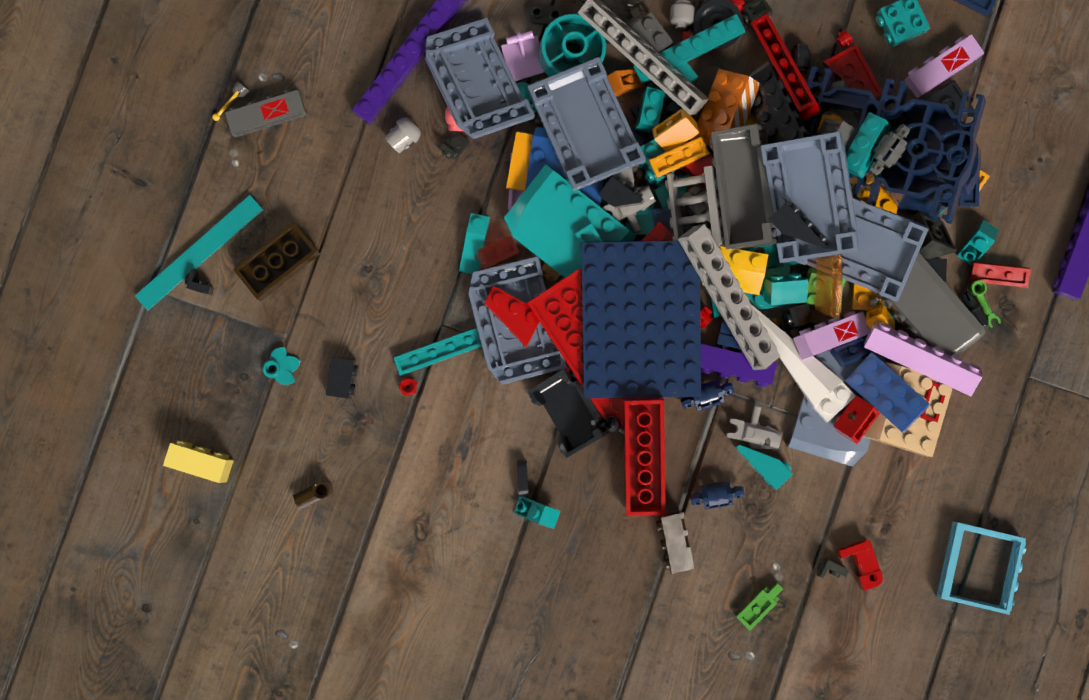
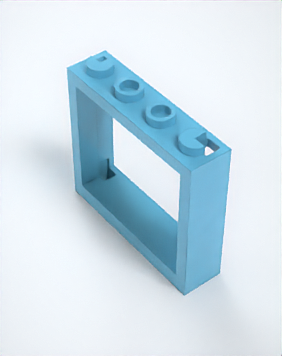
(1014, 567)

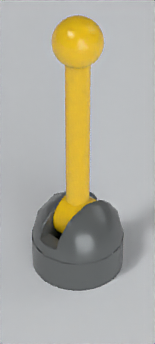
(239, 90)

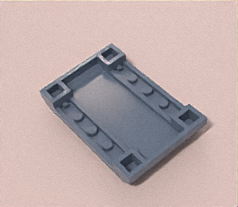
(585, 124)
(817, 180)
(886, 250)

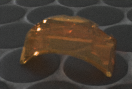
(829, 285)

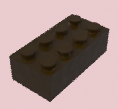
(276, 261)

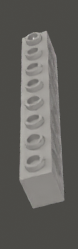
(643, 56)
(729, 297)

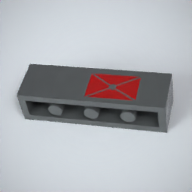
(265, 113)

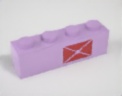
(944, 66)
(831, 335)

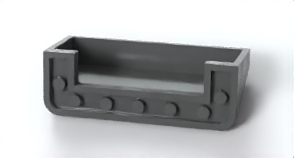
(743, 187)
(934, 311)

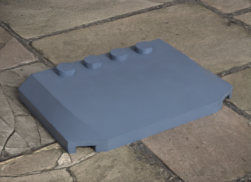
(475, 79)
(501, 349)
(820, 438)

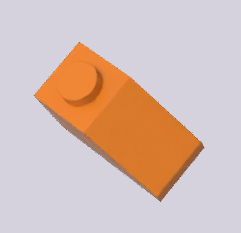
(624, 82)

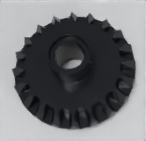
(712, 11)

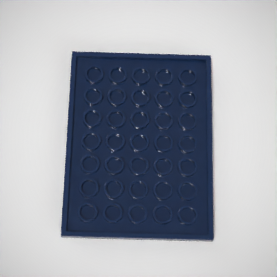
(640, 320)

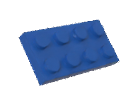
(887, 392)

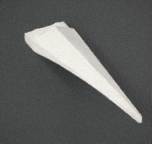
(819, 385)

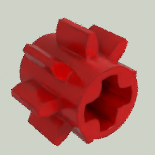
(705, 317)

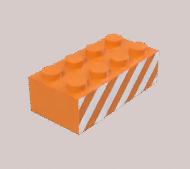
(728, 104)

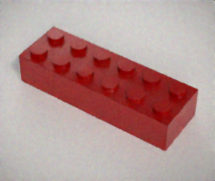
(644, 455)

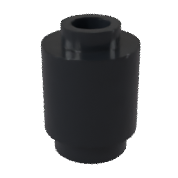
(801, 57)

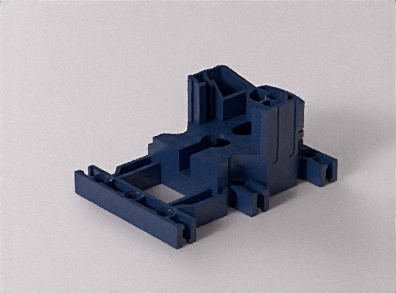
(917, 181)

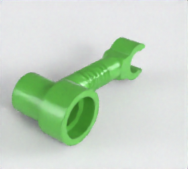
(979, 293)

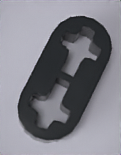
(522, 478)

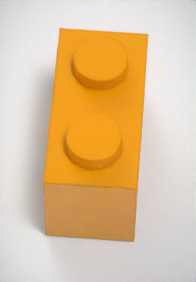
(675, 130)

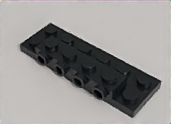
(775, 108)

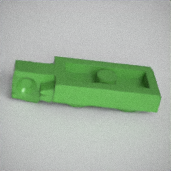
(759, 606)

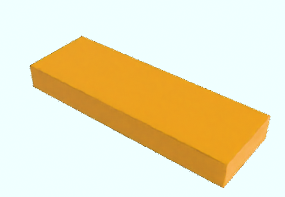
(678, 157)
(519, 162)

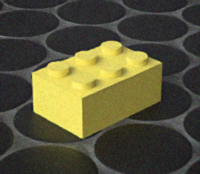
(198, 461)

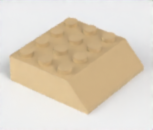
(922, 434)

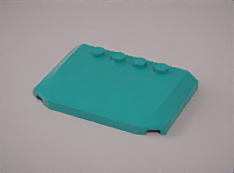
(551, 215)

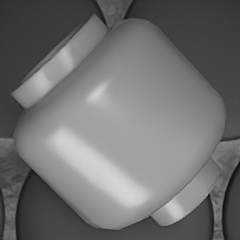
(682, 14)

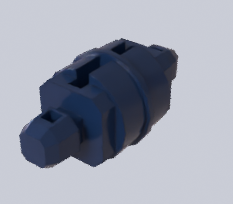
(711, 395)
(717, 495)

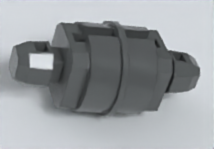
(894, 152)

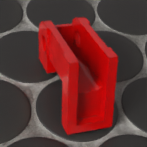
(865, 562)

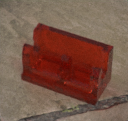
(496, 253)

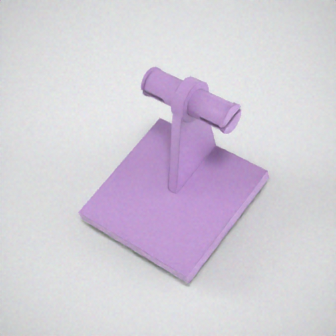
(522, 55)

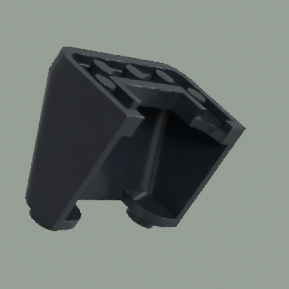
(571, 413)

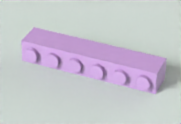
(923, 358)

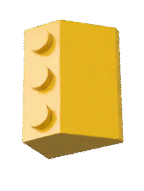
(747, 268)

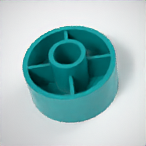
(569, 29)

